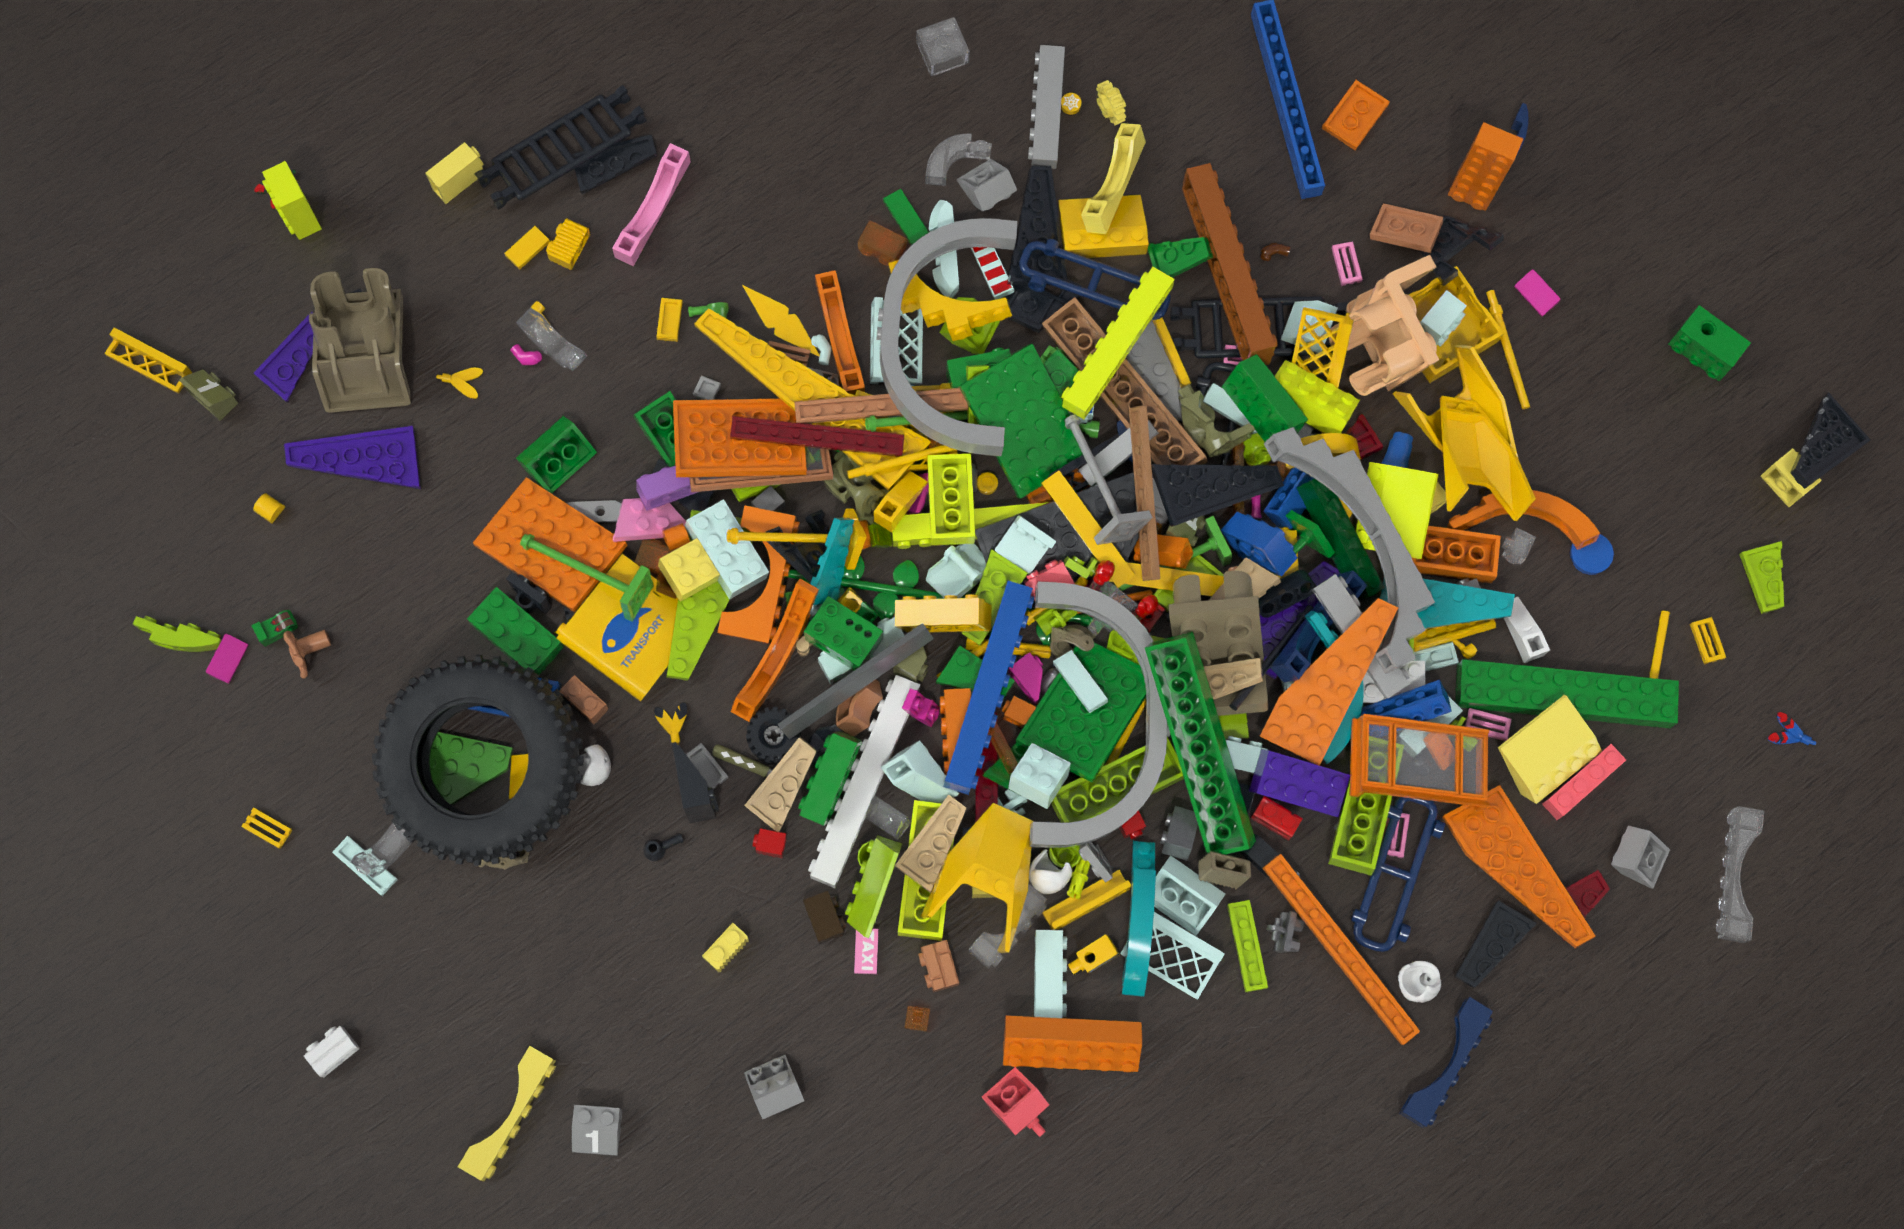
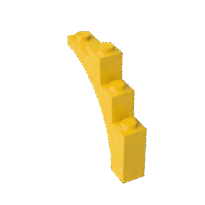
(958, 314)

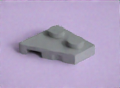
(1095, 856)

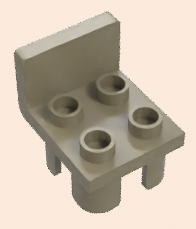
(358, 343)
(1223, 630)

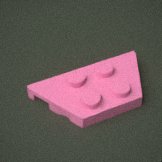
(639, 524)

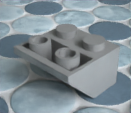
(773, 1086)

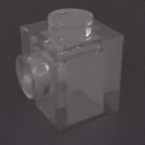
(1517, 546)

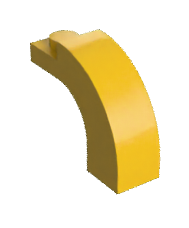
(1337, 442)

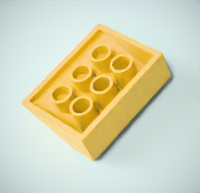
(1124, 237)

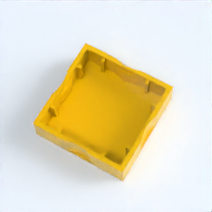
(1475, 329)

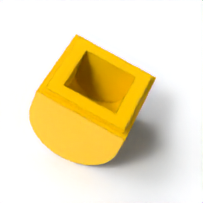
(268, 507)

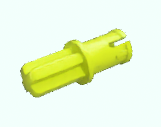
(1079, 877)

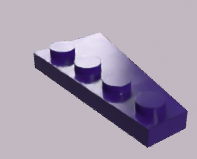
(288, 362)

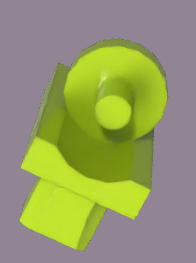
(1053, 618)

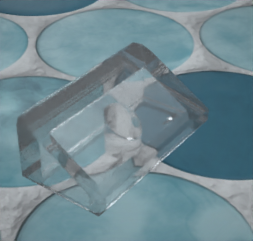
(887, 818)

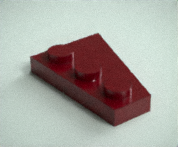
(1588, 892)

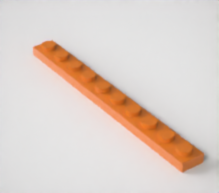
(1341, 949)

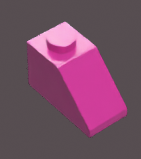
(1028, 676)

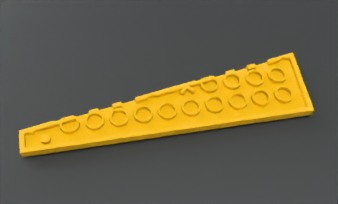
(797, 383)

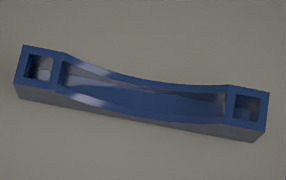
(1298, 652)
(1469, 1023)

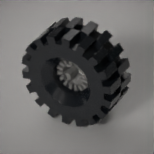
(759, 730)

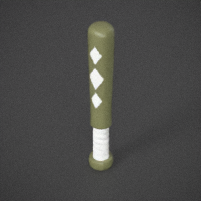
(740, 760)

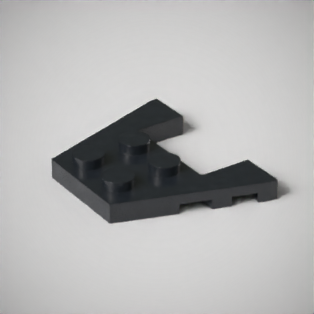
(1453, 238)
(1033, 307)
(804, 555)

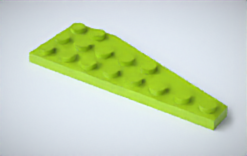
(694, 625)

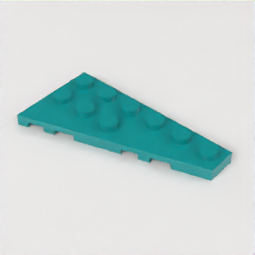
(1461, 604)

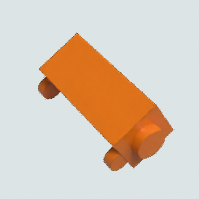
(1171, 551)

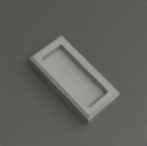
(707, 766)

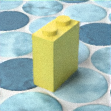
(455, 172)

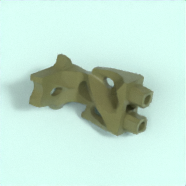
(1199, 424)
(859, 488)

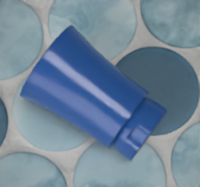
(1399, 450)

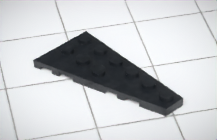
(1038, 223)
(1202, 489)

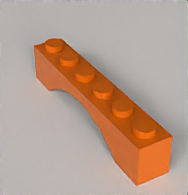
(839, 332)

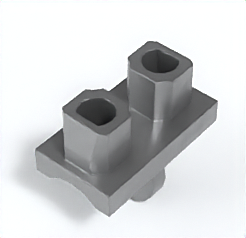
(1283, 931)

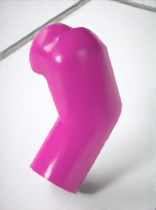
(526, 358)

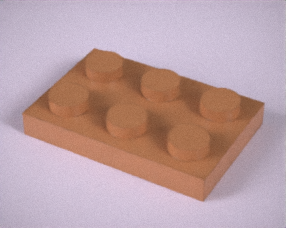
(1406, 228)

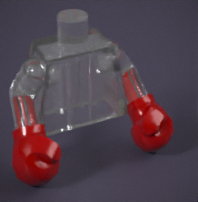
(1101, 584)

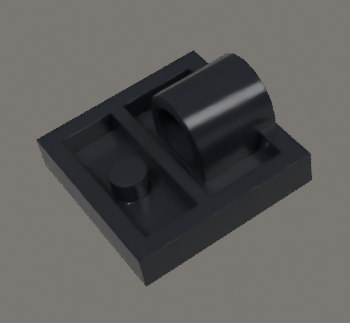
(523, 589)

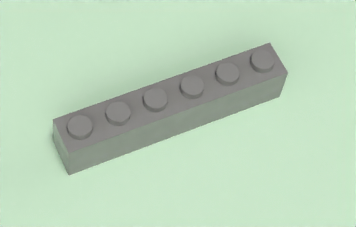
(1048, 106)
(1344, 612)

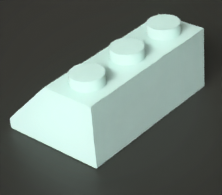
(1184, 896)

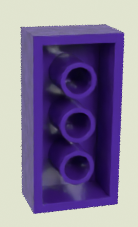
(1299, 783)

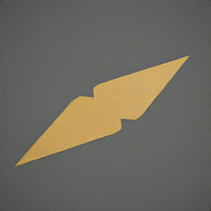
(776, 316)

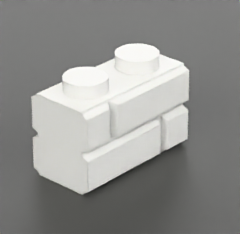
(331, 1051)

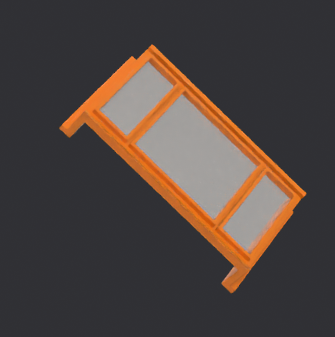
(1419, 760)

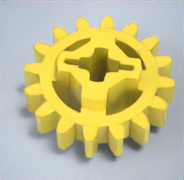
(1111, 102)

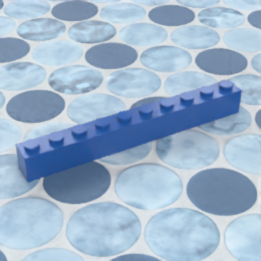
(1287, 99)
(988, 687)

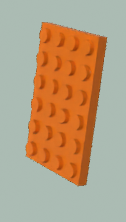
(705, 444)
(557, 526)

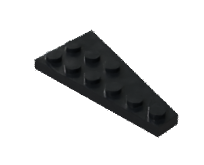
(1828, 442)

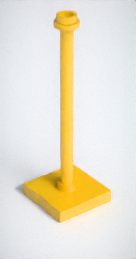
(855, 546)

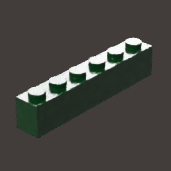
(1336, 526)

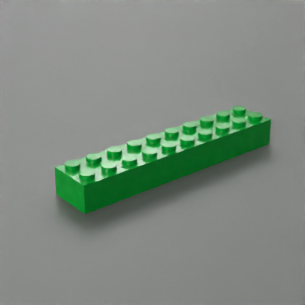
(1593, 694)
(1200, 744)

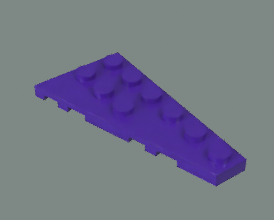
(374, 456)
(1277, 625)

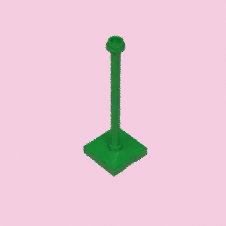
(1309, 535)

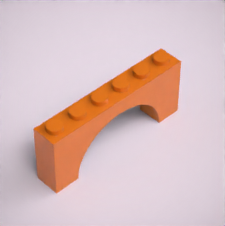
(758, 619)

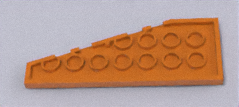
(1317, 702)
(1511, 856)

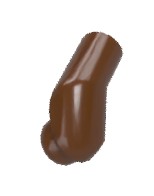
(1274, 248)

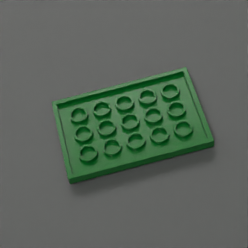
(1025, 402)
(1073, 733)

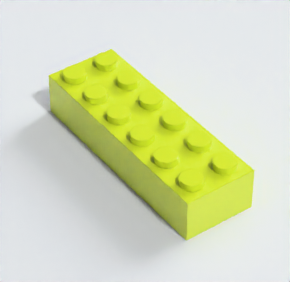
(915, 896)

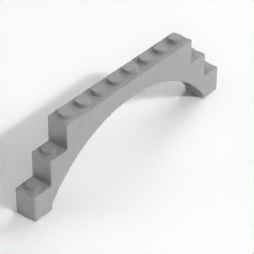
(1351, 484)

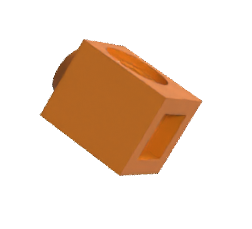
(1017, 711)

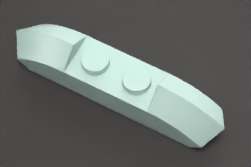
(947, 273)

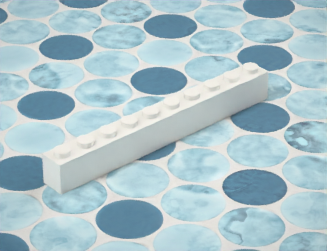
(863, 785)

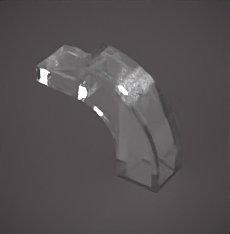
(951, 150)
(550, 341)
(382, 854)

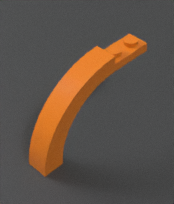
(1546, 507)
(778, 652)

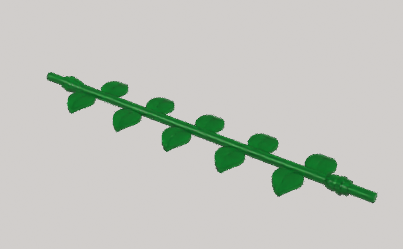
(906, 578)

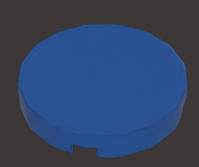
(1593, 557)

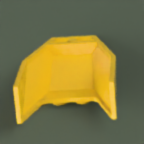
(1477, 387)
(1480, 456)
(991, 859)

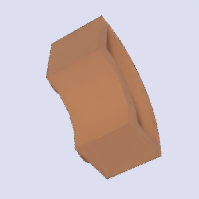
(855, 712)

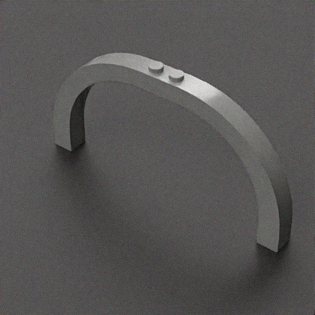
(933, 424)
(1096, 604)

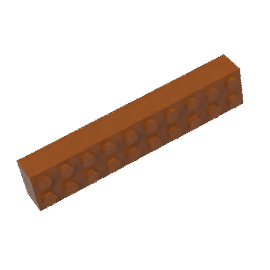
(1228, 264)

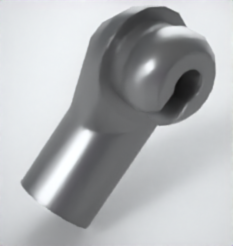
(1047, 680)

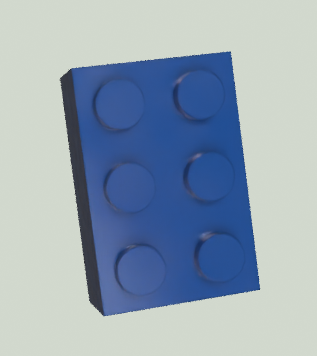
(1259, 543)

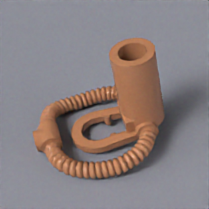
(305, 646)

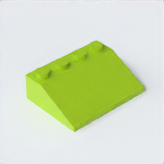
(873, 884)

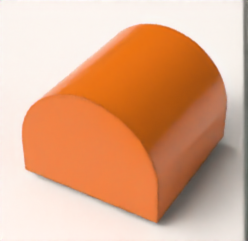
(675, 536)

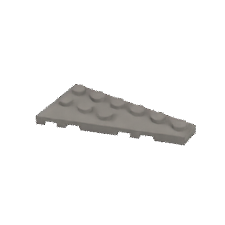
(1155, 369)

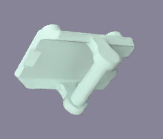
(957, 570)

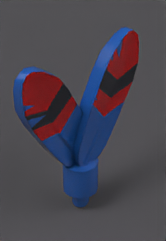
(1793, 734)

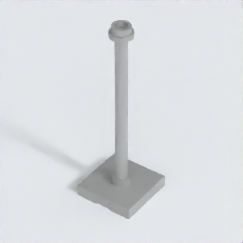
(1121, 526)

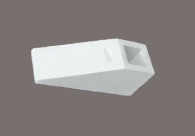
(1526, 633)

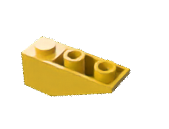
(898, 501)

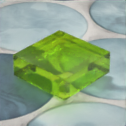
(879, 536)

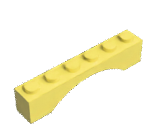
(1102, 207)
(481, 1157)

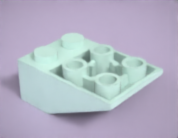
(918, 774)

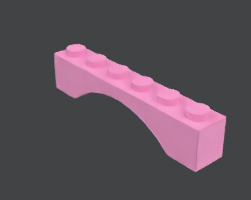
(637, 232)

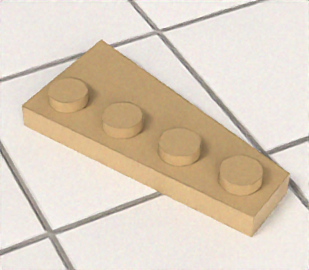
(1261, 579)
(1233, 676)
(778, 791)
(929, 849)

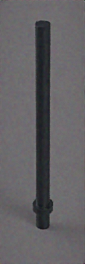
(1242, 695)

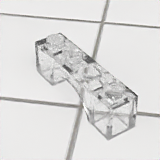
(987, 944)

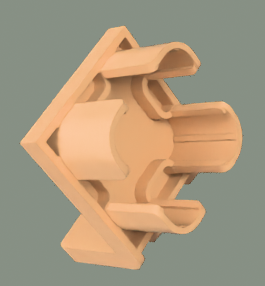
(1390, 331)

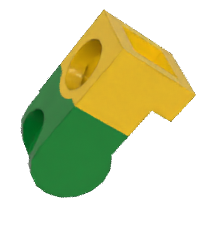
(858, 605)

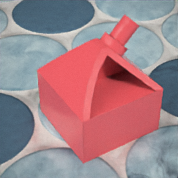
(1016, 1102)

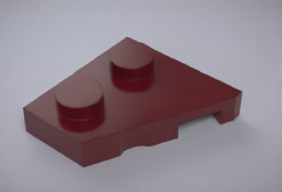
(1366, 438)

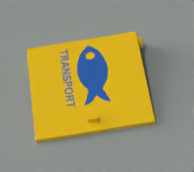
(623, 650)

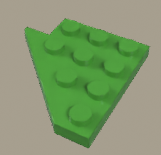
(465, 765)

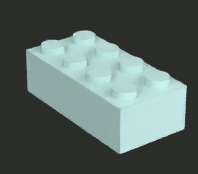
(736, 563)

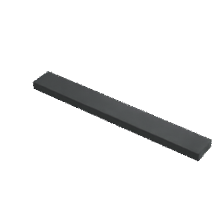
(855, 681)

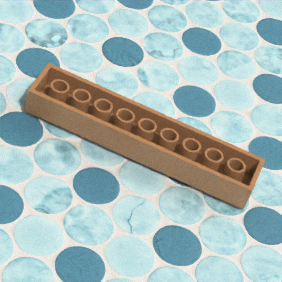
(1077, 336)

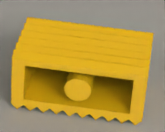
(568, 243)

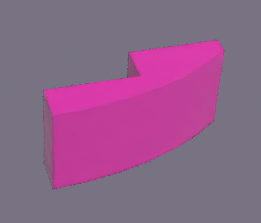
(921, 708)

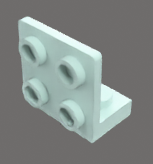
(1024, 544)

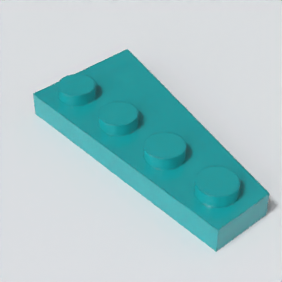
(833, 560)

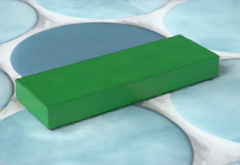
(905, 216)

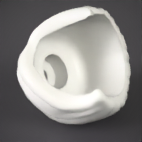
(595, 766)
(1046, 876)
(1415, 981)

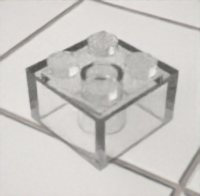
(942, 46)

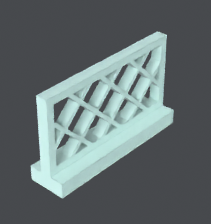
(875, 369)
(1190, 941)

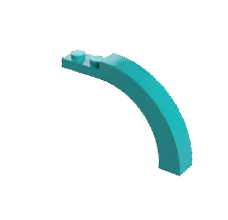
(1343, 733)
(1140, 920)

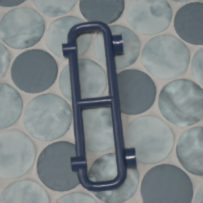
(1039, 280)
(1399, 930)

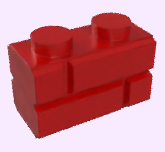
(1276, 818)

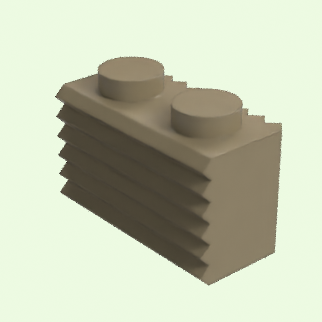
(1224, 870)

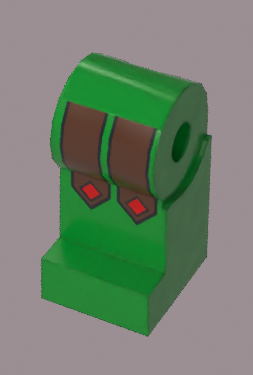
(275, 627)

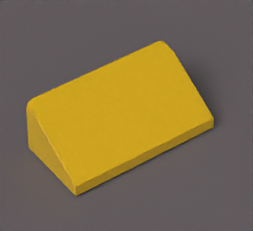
(518, 772)

